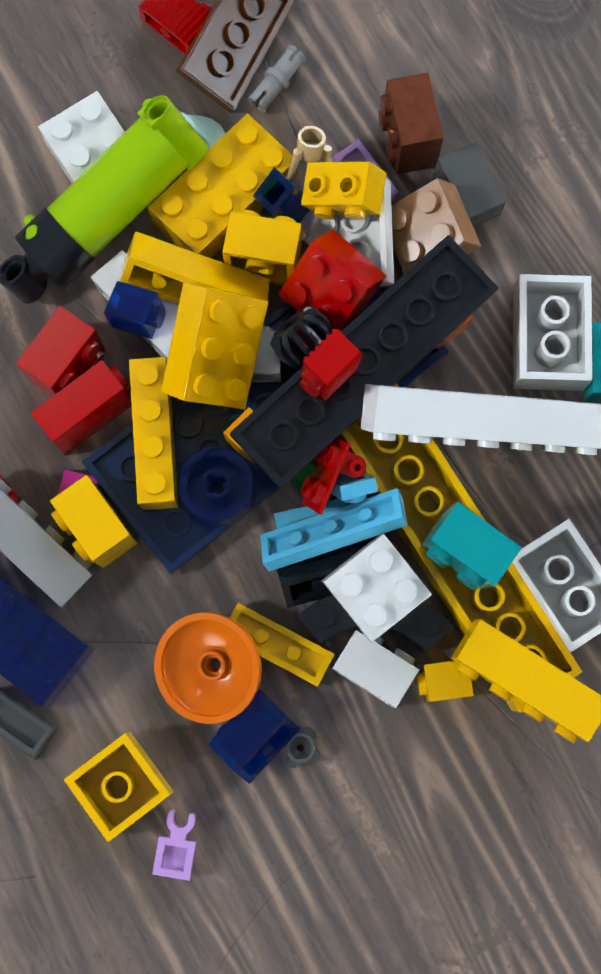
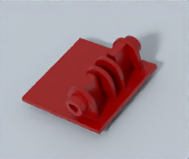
(331, 462)

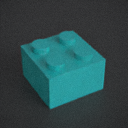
(470, 547)

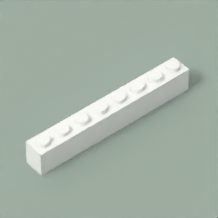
(481, 418)

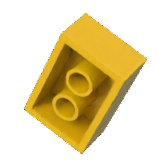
(214, 346)

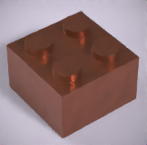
(411, 123)

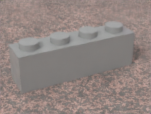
(39, 550)

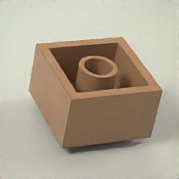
(426, 219)

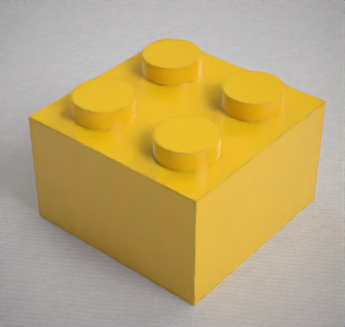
(263, 245)
(93, 522)
(118, 786)

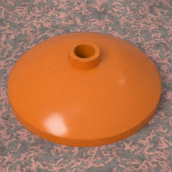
(187, 674)

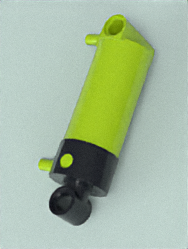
(103, 200)

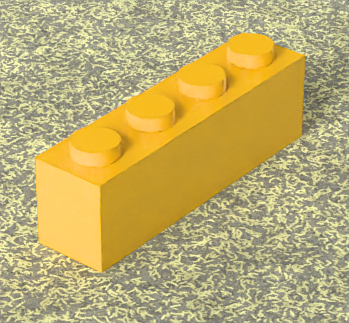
(165, 267)
(153, 435)
(530, 680)

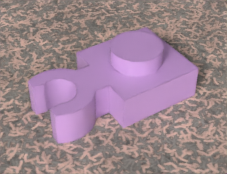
(175, 852)

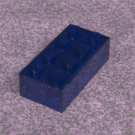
(37, 648)

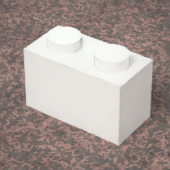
(376, 668)

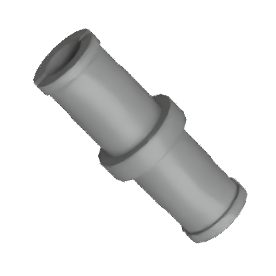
(276, 78)

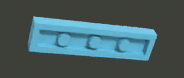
(333, 530)

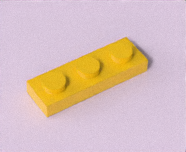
(284, 646)

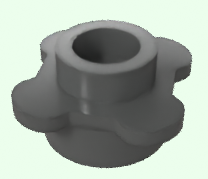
(309, 754)

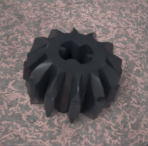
(300, 335)

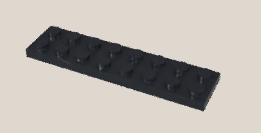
(393, 338)

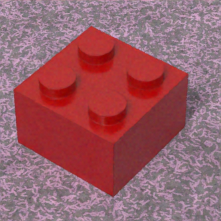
(333, 280)
(61, 352)

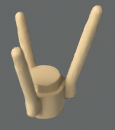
(309, 148)

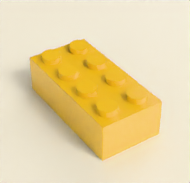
(199, 202)

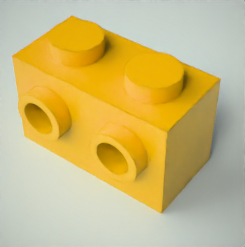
(343, 189)

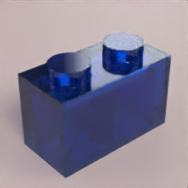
(254, 737)

